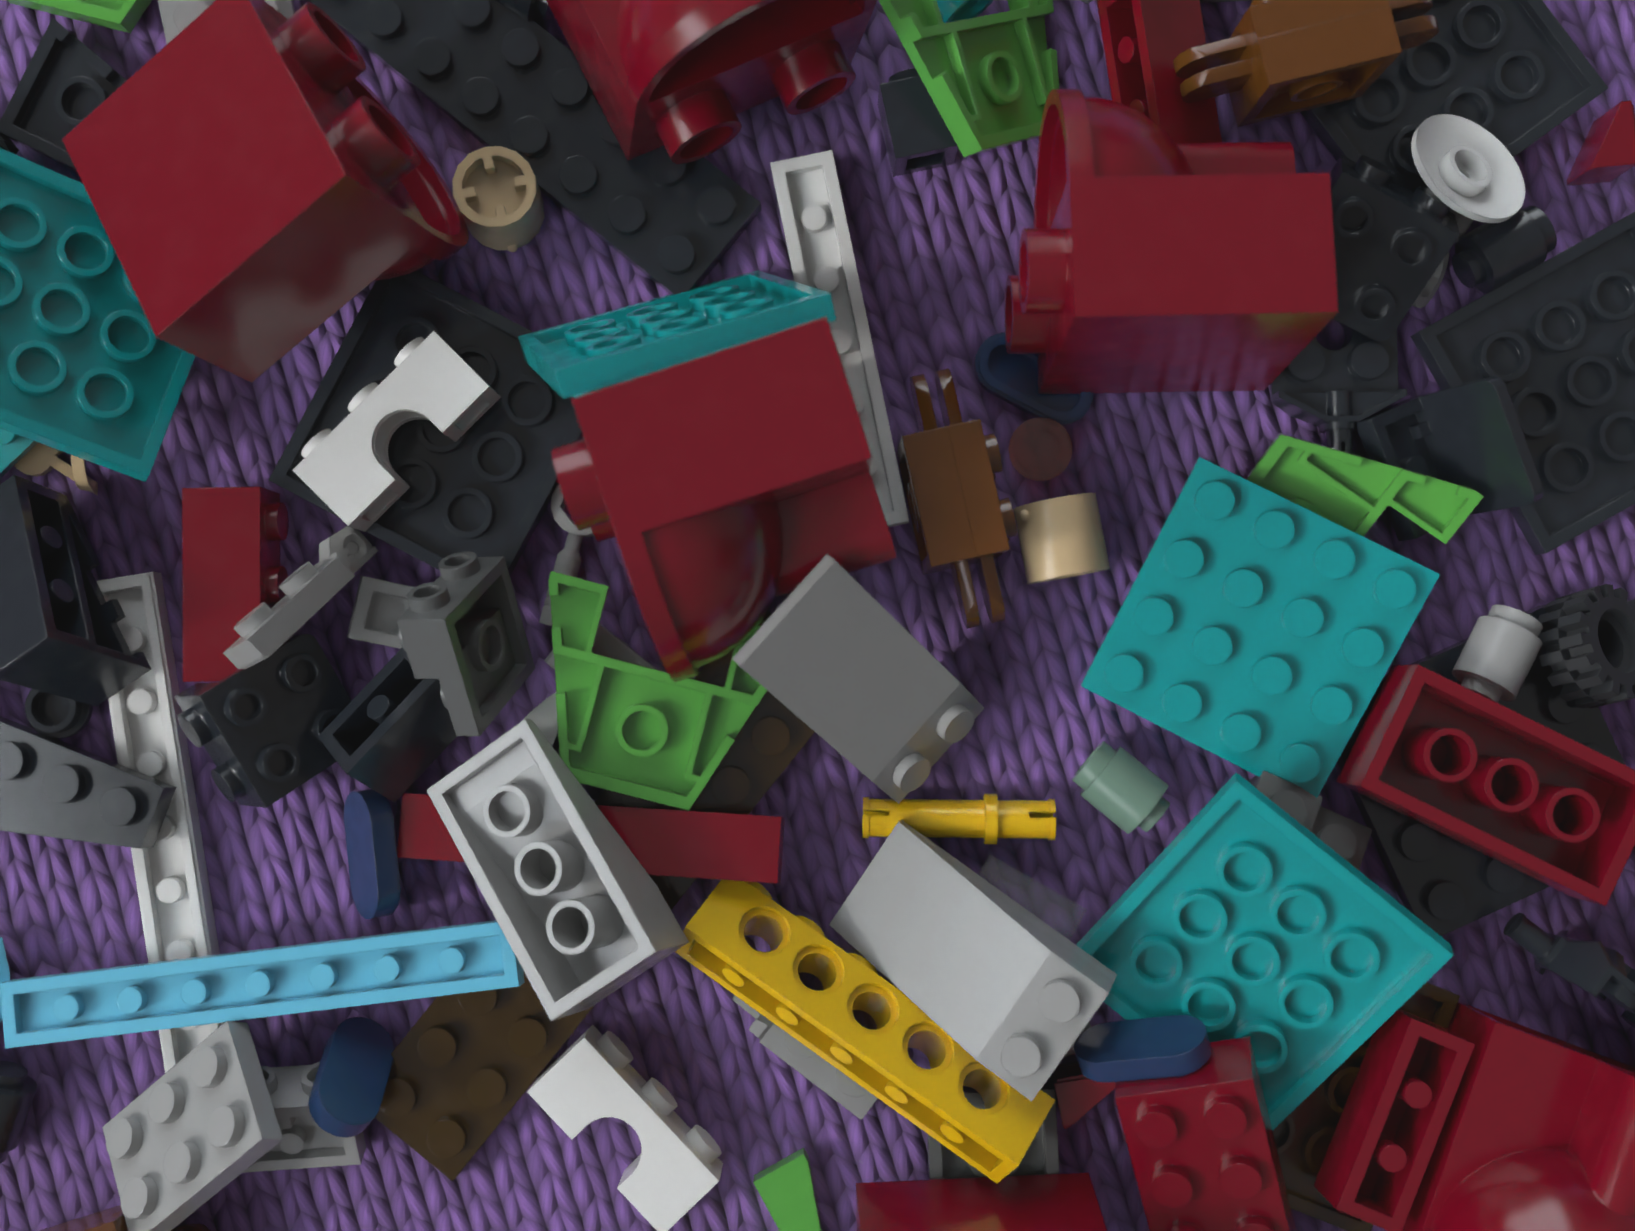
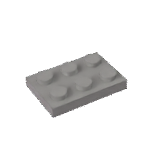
(192, 1131)

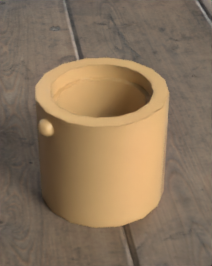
(498, 198)
(1061, 538)

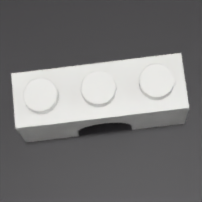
(352, 463)
(598, 1082)

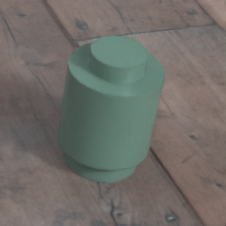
(1122, 788)

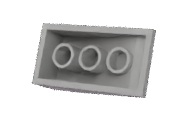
(860, 680)
(554, 872)
(972, 959)

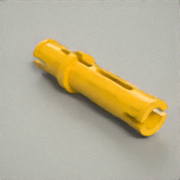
(962, 818)

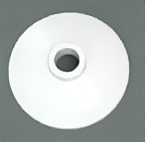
(1468, 168)

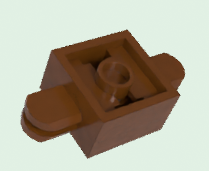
(1303, 54)
(955, 498)

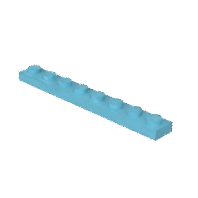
(258, 983)

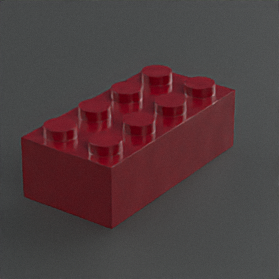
(1496, 782)
(1206, 1147)

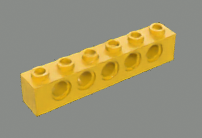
(824, 1022)

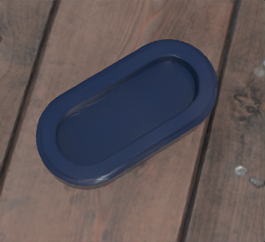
(1016, 382)
(372, 853)
(1143, 1048)
(351, 1077)

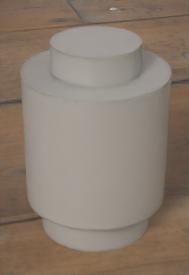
(1499, 653)

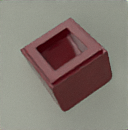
(1607, 147)
(1077, 1093)

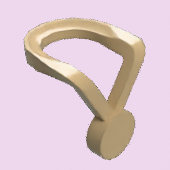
(43, 459)

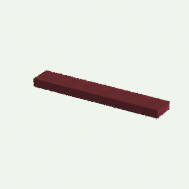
(661, 840)

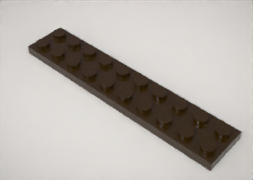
(485, 1048)

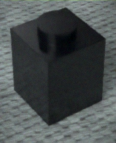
(913, 126)

